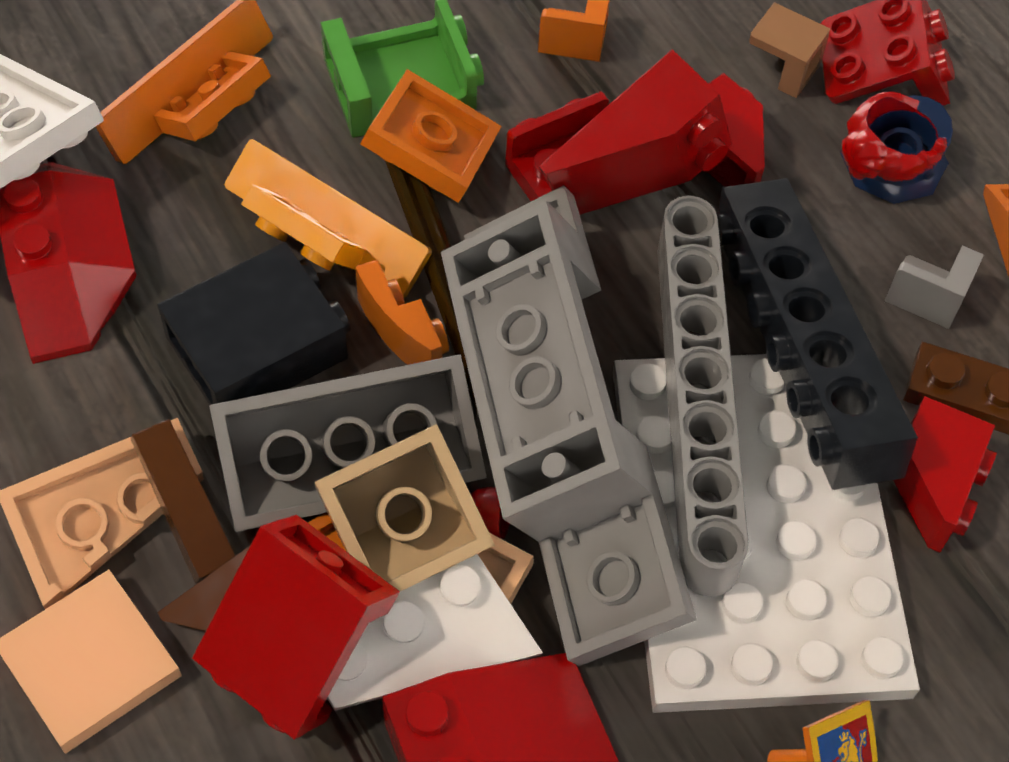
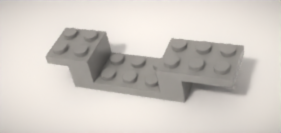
(551, 432)

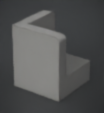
(932, 290)

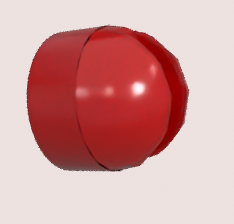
(489, 509)

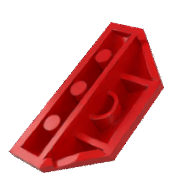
(64, 257)

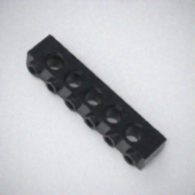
(813, 337)

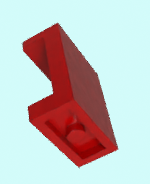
(291, 623)

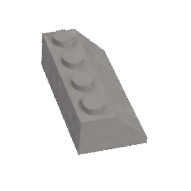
(290, 438)

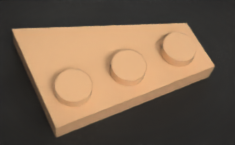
(82, 514)

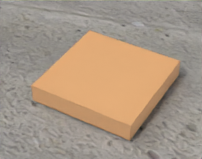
(87, 660)

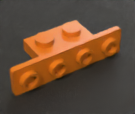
(192, 85)

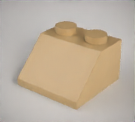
(405, 510)

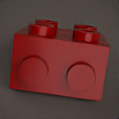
(884, 47)

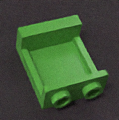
(372, 64)

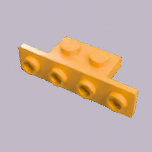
(322, 218)

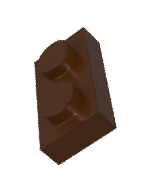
(960, 383)

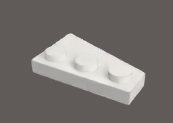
(434, 629)

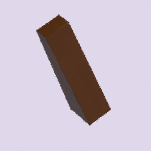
(182, 499)

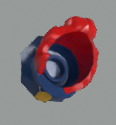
(897, 146)

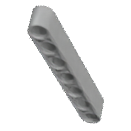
(692, 254)

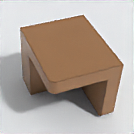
(796, 41)

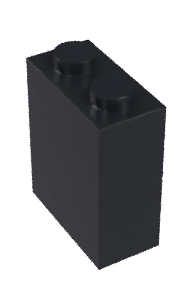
(256, 327)

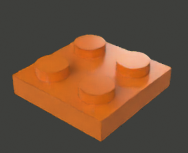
(431, 135)

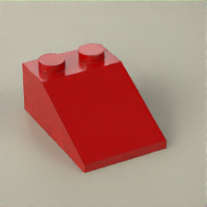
(644, 140)
(499, 715)

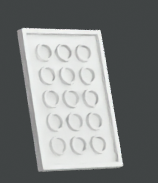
(818, 586)

